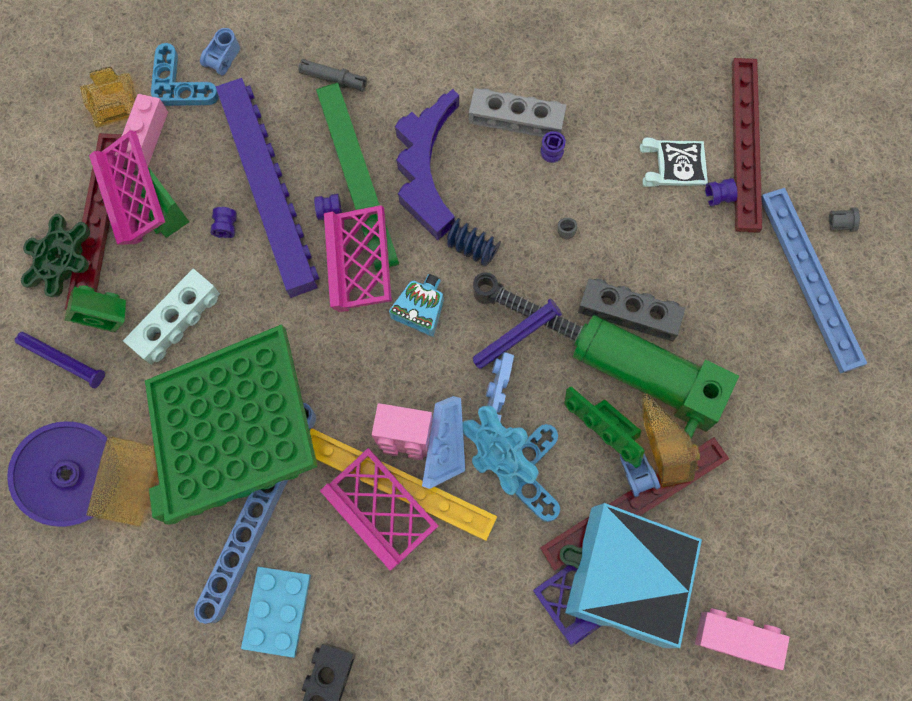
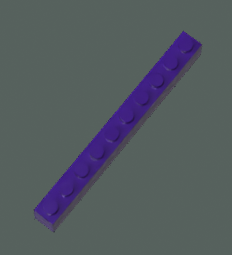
(267, 189)

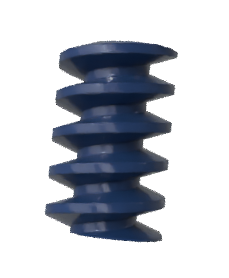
(471, 243)

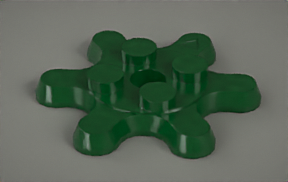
(43, 251)

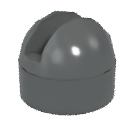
(567, 228)

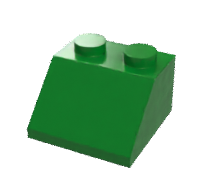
(172, 213)
(95, 309)

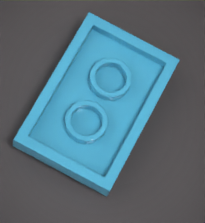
(276, 612)

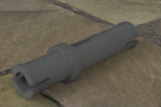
(334, 75)

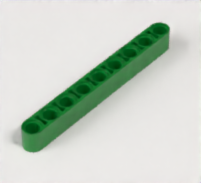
(353, 164)

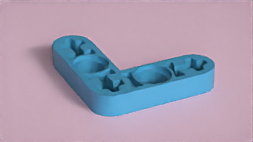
(169, 84)
(536, 435)

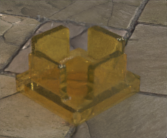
(109, 96)

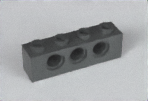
(641, 321)

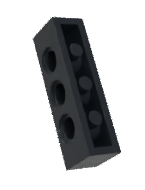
(340, 662)

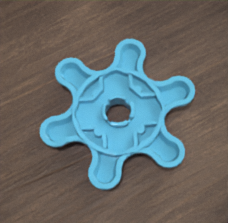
(500, 449)

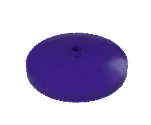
(38, 467)

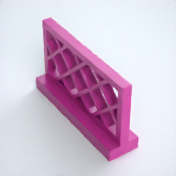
(117, 191)
(338, 264)
(362, 525)

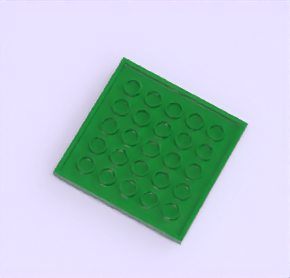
(228, 425)

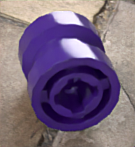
(550, 152)
(721, 192)
(326, 205)
(223, 222)

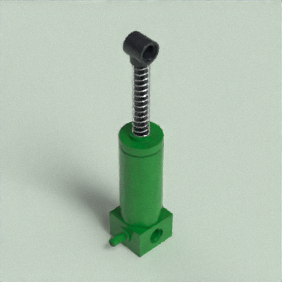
(692, 389)

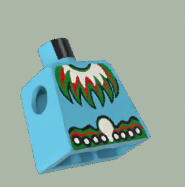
(419, 305)

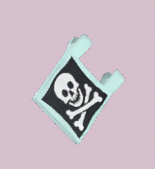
(678, 162)

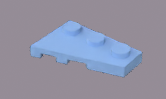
(502, 369)
(446, 443)

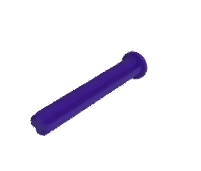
(517, 334)
(60, 359)

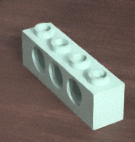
(173, 304)

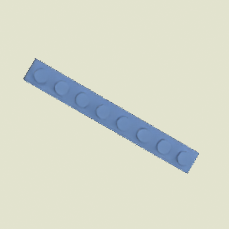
(813, 281)

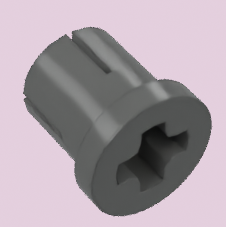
(845, 219)

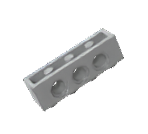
(504, 118)

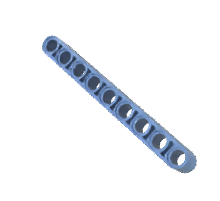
(244, 549)

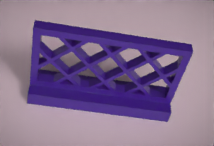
(580, 628)

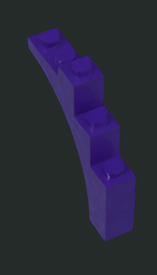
(419, 135)

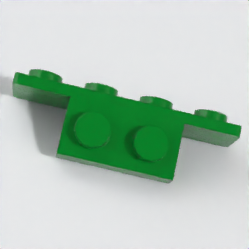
(608, 424)

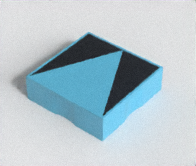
(635, 576)

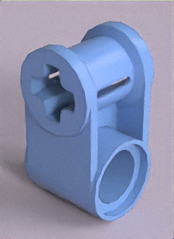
(219, 54)
(640, 478)

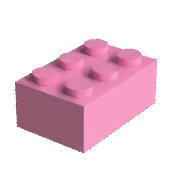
(402, 431)

